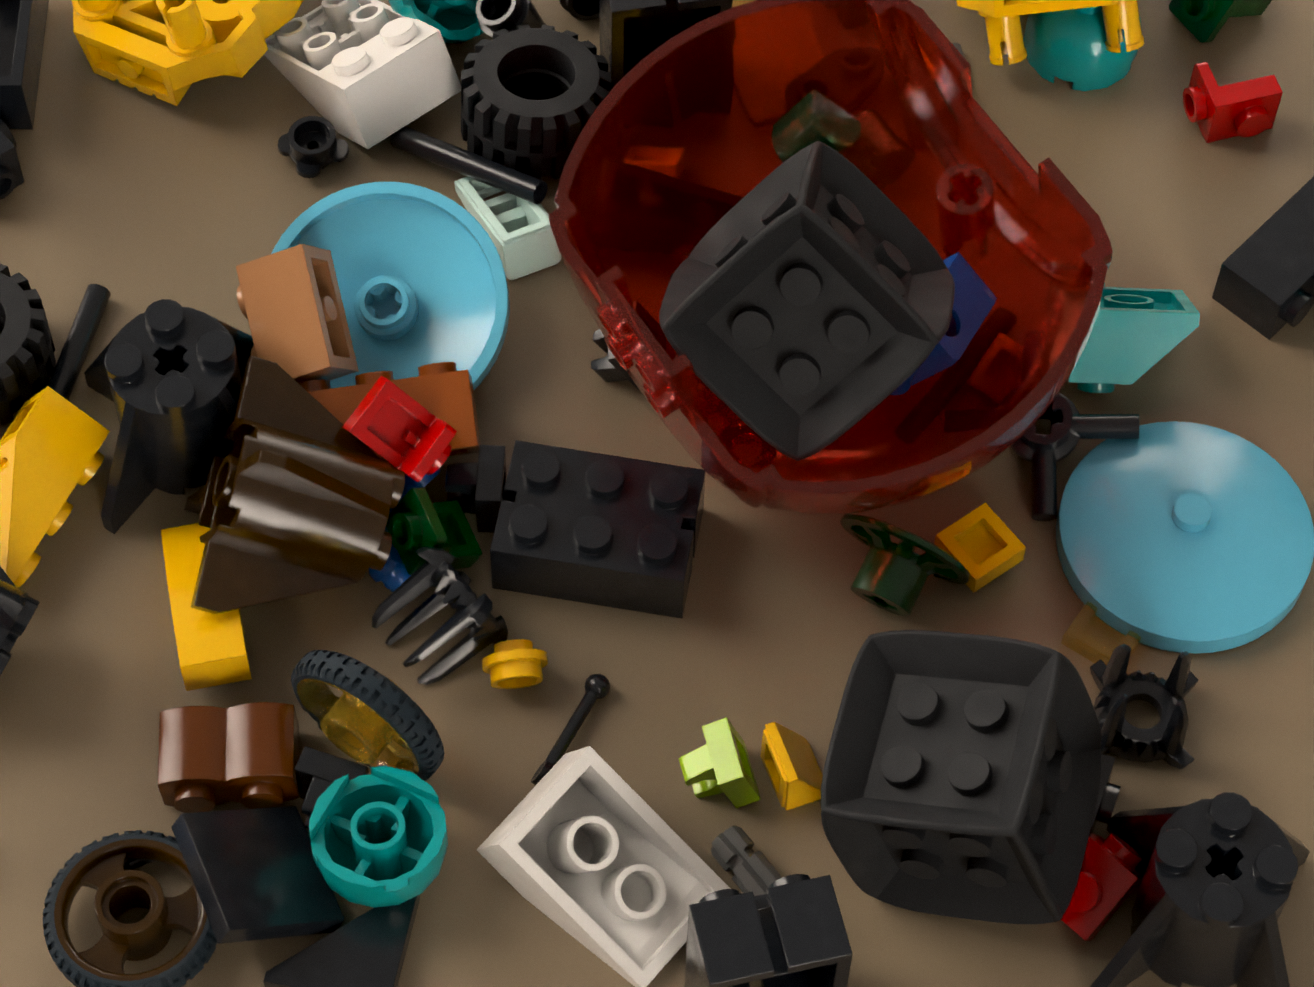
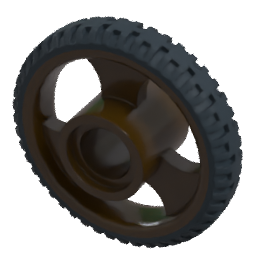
(118, 890)

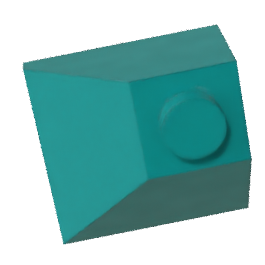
(1132, 335)

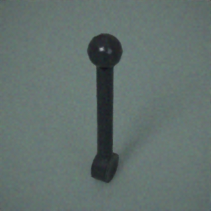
(596, 687)

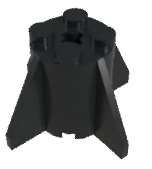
(174, 396)
(1207, 895)

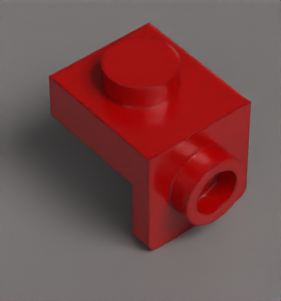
(1230, 109)
(401, 430)
(1103, 884)

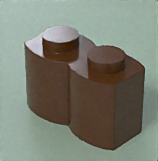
(228, 756)

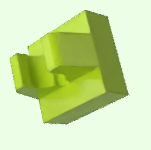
(721, 766)

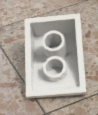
(602, 865)

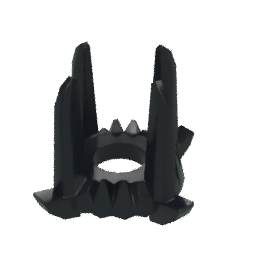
(450, 588)
(1119, 688)

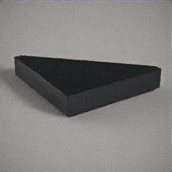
(355, 955)

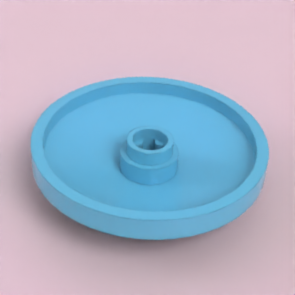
(411, 278)
(1185, 537)

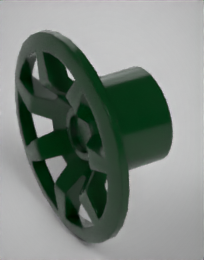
(892, 571)

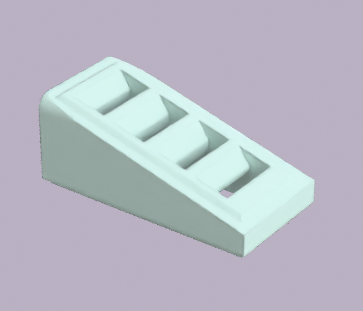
(514, 225)

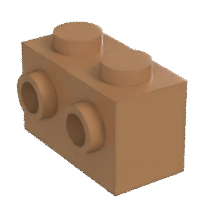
(297, 313)

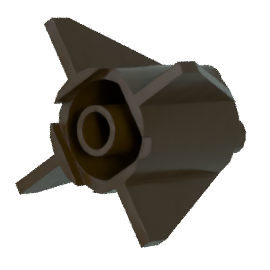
(292, 501)

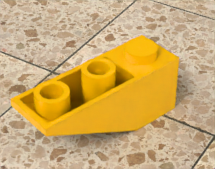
(41, 462)

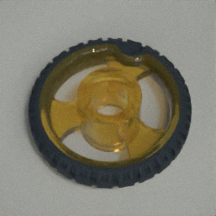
(371, 718)

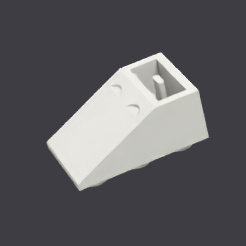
(364, 66)

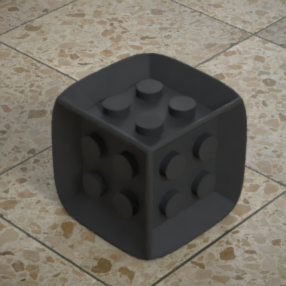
(808, 302)
(963, 776)

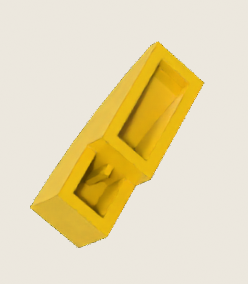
(207, 643)

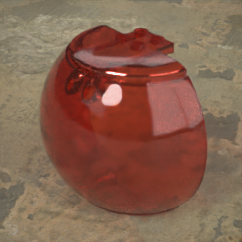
(695, 137)

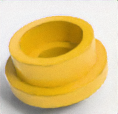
(515, 664)

